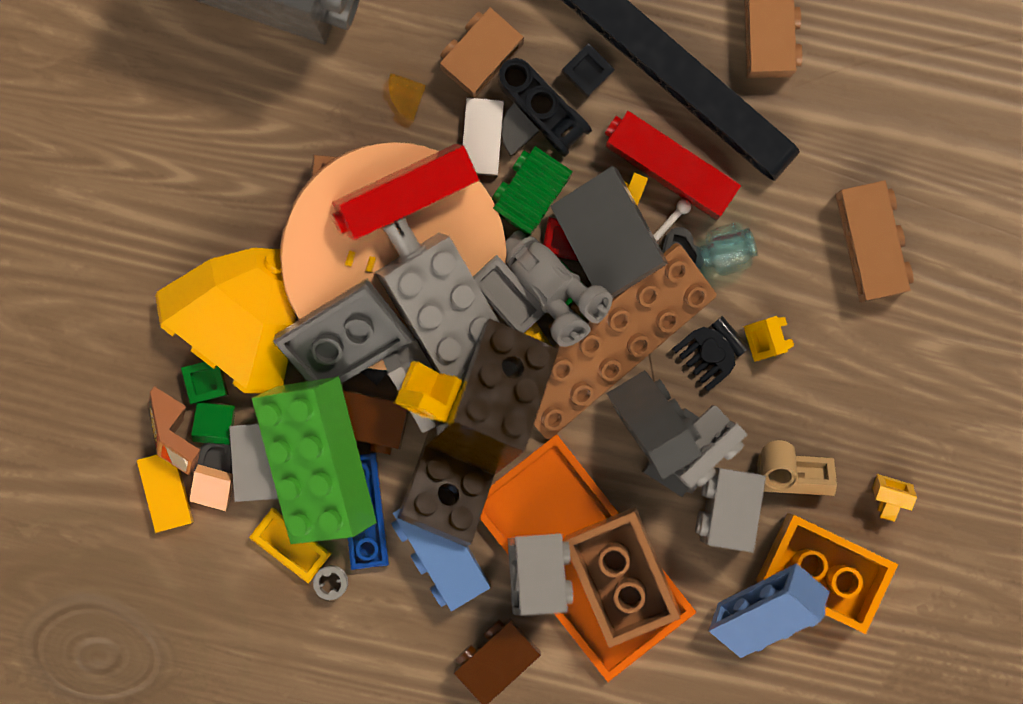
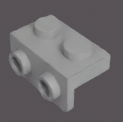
(718, 440)

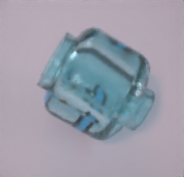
(729, 249)

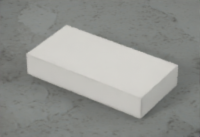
(483, 134)

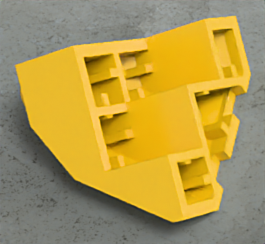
(231, 316)

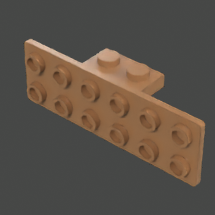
(629, 332)

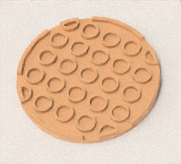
(316, 253)

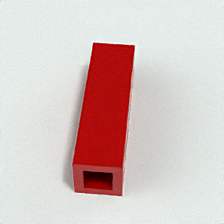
(671, 164)
(404, 192)

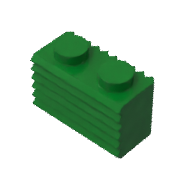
(531, 190)

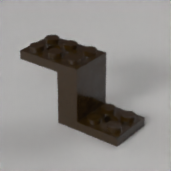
(482, 433)

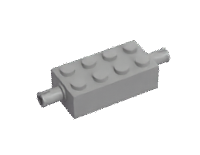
(437, 299)

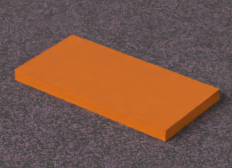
(557, 496)

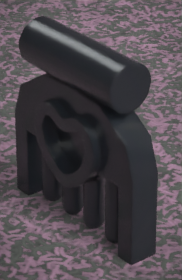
(715, 348)

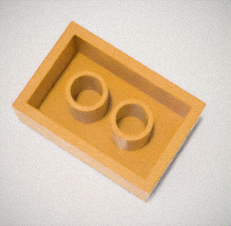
(848, 571)

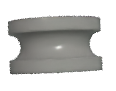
(334, 593)

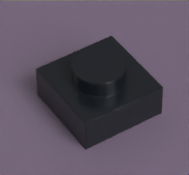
(587, 70)

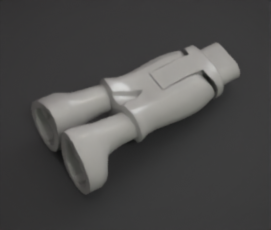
(553, 285)

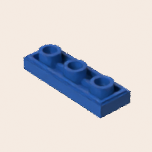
(370, 546)

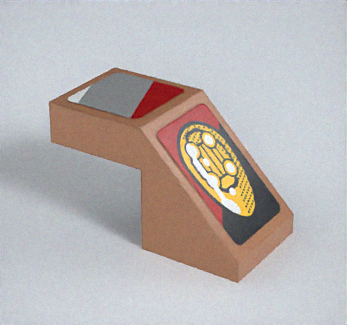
(166, 417)

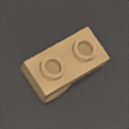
(795, 473)

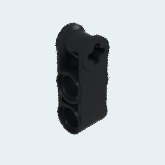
(555, 121)

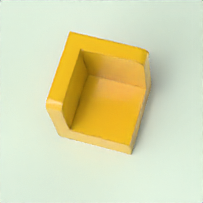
(428, 392)

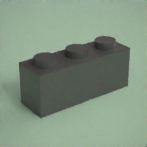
(656, 423)

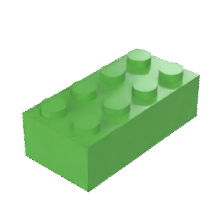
(314, 460)

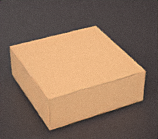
(211, 487)

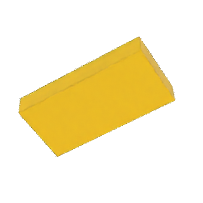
(164, 493)
(300, 558)

